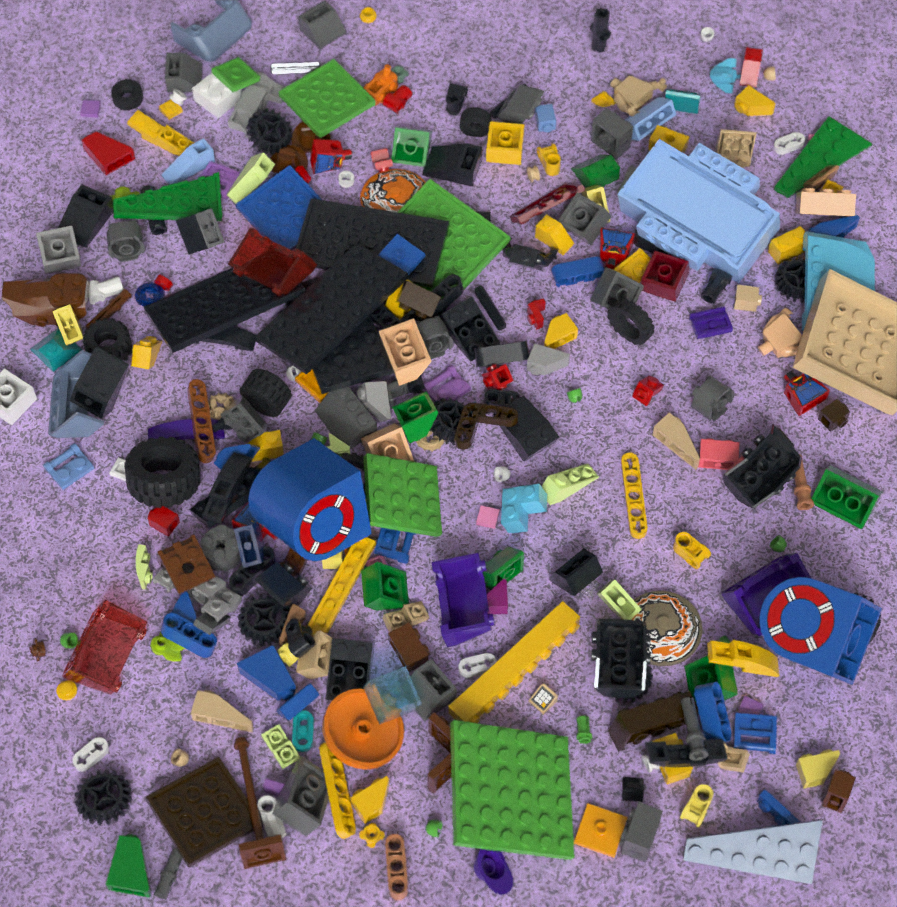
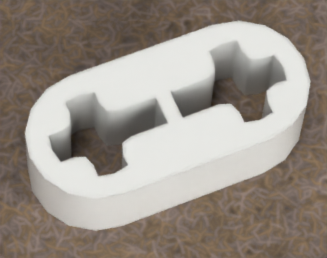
(789, 143)
(476, 661)
(88, 750)

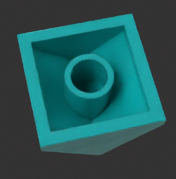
(684, 100)

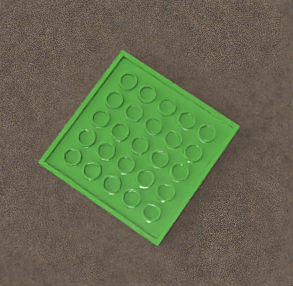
(470, 239)
(511, 790)

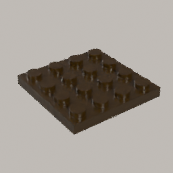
(202, 811)

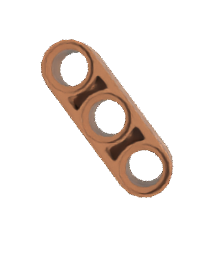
(396, 857)

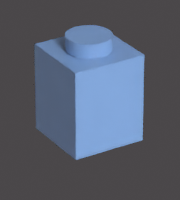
(545, 118)

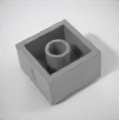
(58, 249)

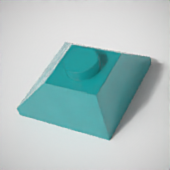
(53, 350)

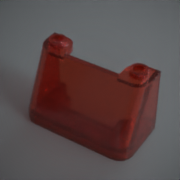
(271, 263)
(104, 648)

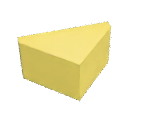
(68, 324)

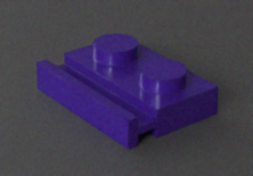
(710, 323)

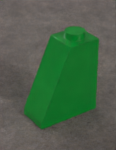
(128, 868)

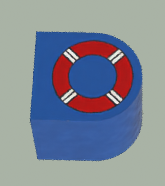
(311, 501)
(819, 626)

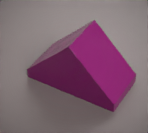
(498, 599)

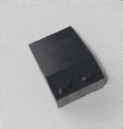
(531, 432)

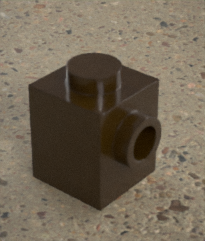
(834, 415)

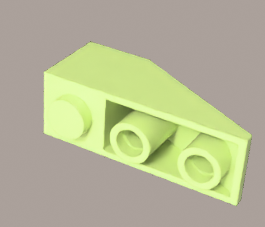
(251, 177)
(565, 483)

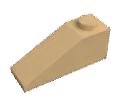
(675, 436)
(214, 710)

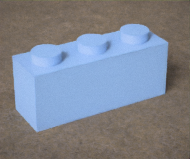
(650, 116)

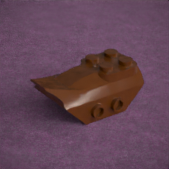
(37, 298)

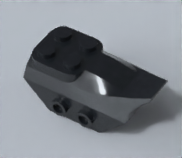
(763, 468)
(620, 657)

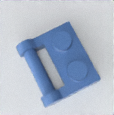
(71, 471)

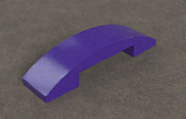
(181, 430)

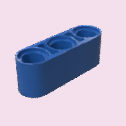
(577, 271)
(183, 626)
(713, 712)

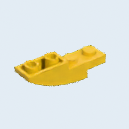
(161, 136)
(744, 655)

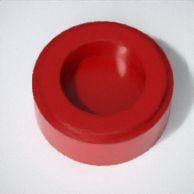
(164, 282)

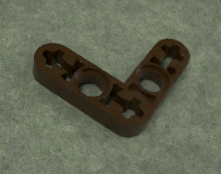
(479, 416)

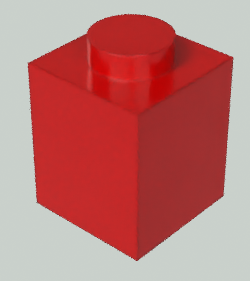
(163, 520)

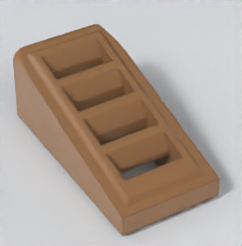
(295, 612)

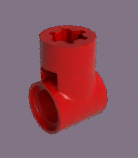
(398, 99)

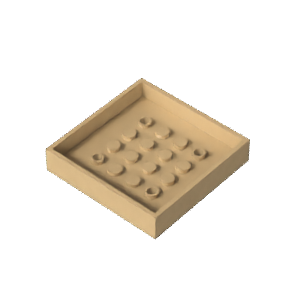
(854, 339)

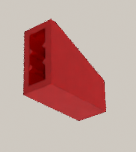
(107, 152)

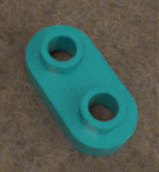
(303, 732)

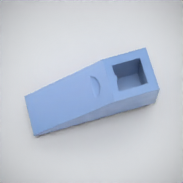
(189, 162)

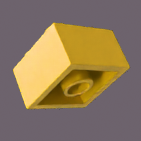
(505, 143)

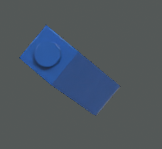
(268, 673)

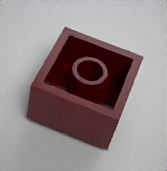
(665, 276)

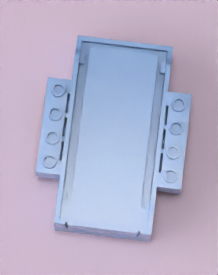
(699, 208)

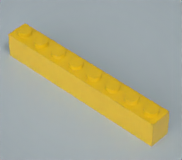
(515, 664)

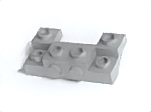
(253, 99)
(212, 594)

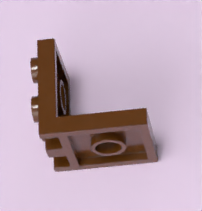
(180, 554)
(441, 773)

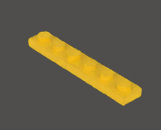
(341, 585)

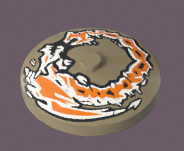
(672, 625)

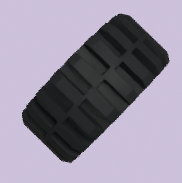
(162, 488)

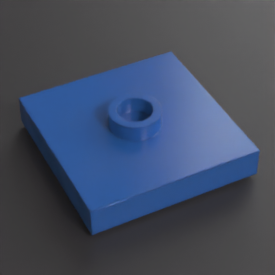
(402, 254)

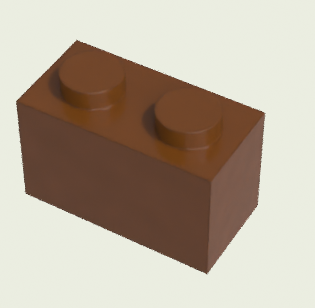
(408, 647)
(838, 790)

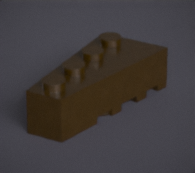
(648, 719)

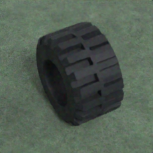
(108, 330)
(266, 392)

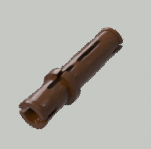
(113, 306)

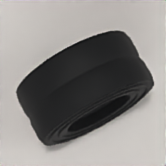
(123, 87)
(477, 115)

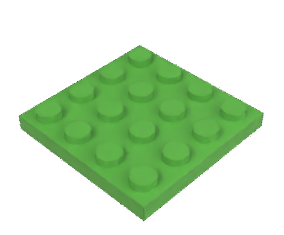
(327, 98)
(402, 495)

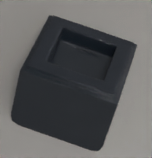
(632, 789)

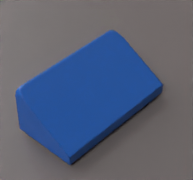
(298, 702)

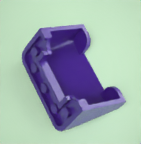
(749, 593)
(462, 598)

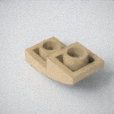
(410, 613)

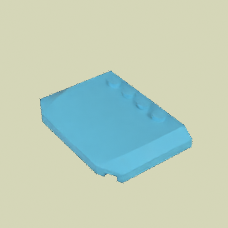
(839, 254)

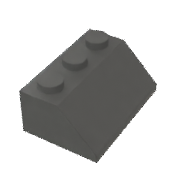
(346, 416)

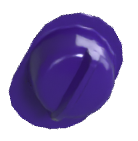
(493, 869)

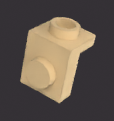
(736, 759)

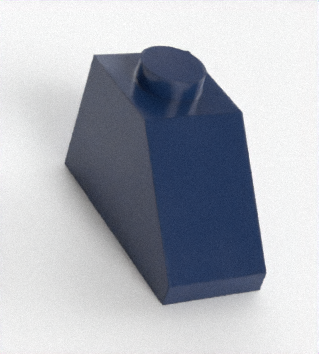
(250, 544)

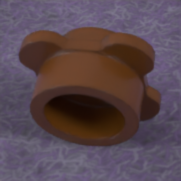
(37, 649)

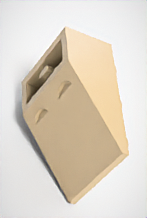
(736, 146)

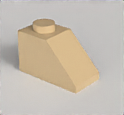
(316, 660)

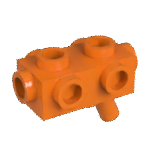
(382, 84)

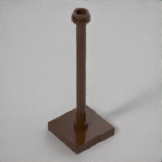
(262, 850)

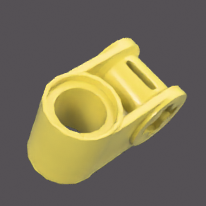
(696, 808)

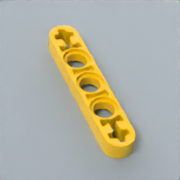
(634, 503)
(343, 821)

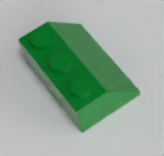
(846, 497)

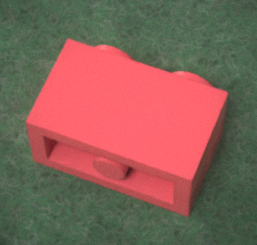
(718, 453)

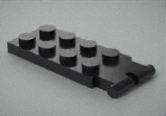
(239, 498)

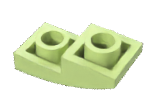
(142, 566)
(280, 746)

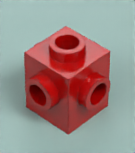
(497, 377)

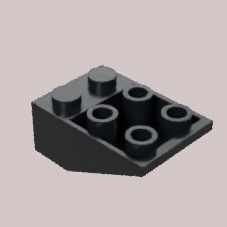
(454, 163)
(87, 214)
(469, 328)
(99, 383)
(349, 665)

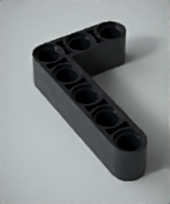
(443, 289)

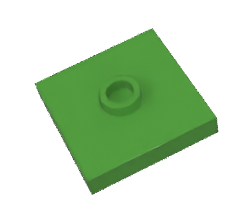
(235, 74)

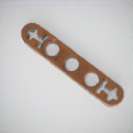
(201, 428)

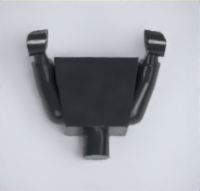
(528, 256)

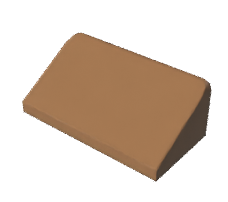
(821, 177)

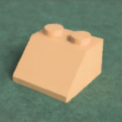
(388, 443)

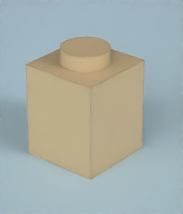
(747, 298)

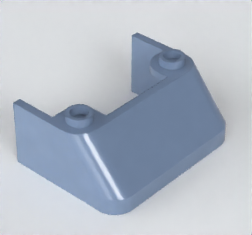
(218, 35)
(65, 417)

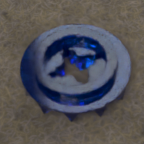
(149, 288)

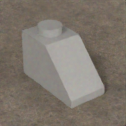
(546, 360)
(375, 399)

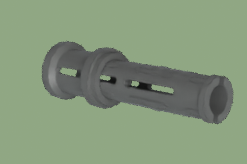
(694, 737)

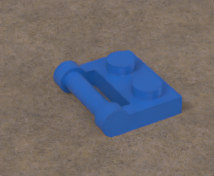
(387, 545)
(755, 726)

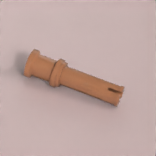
(802, 490)

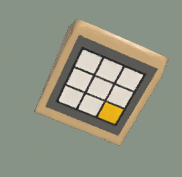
(543, 699)

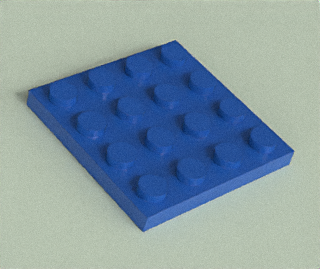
(279, 207)

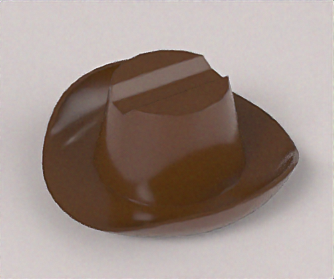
(304, 137)
(288, 156)

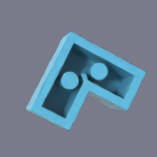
(518, 503)

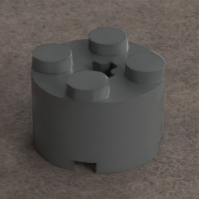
(125, 240)
(435, 336)
(712, 398)
(221, 548)

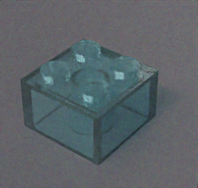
(392, 695)

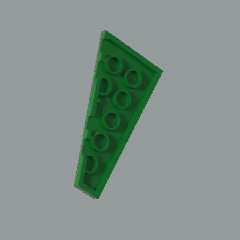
(828, 147)
(172, 201)

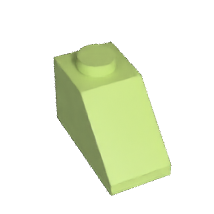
(618, 600)

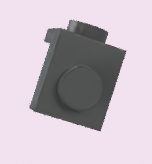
(395, 390)

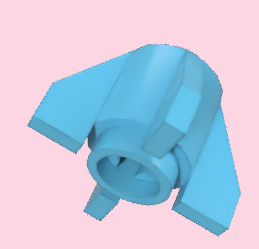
(723, 75)

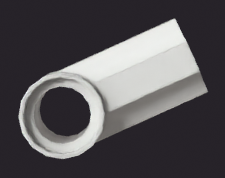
(100, 290)
(272, 824)

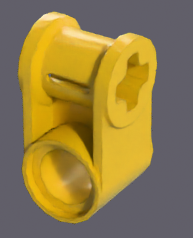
(550, 159)
(694, 552)

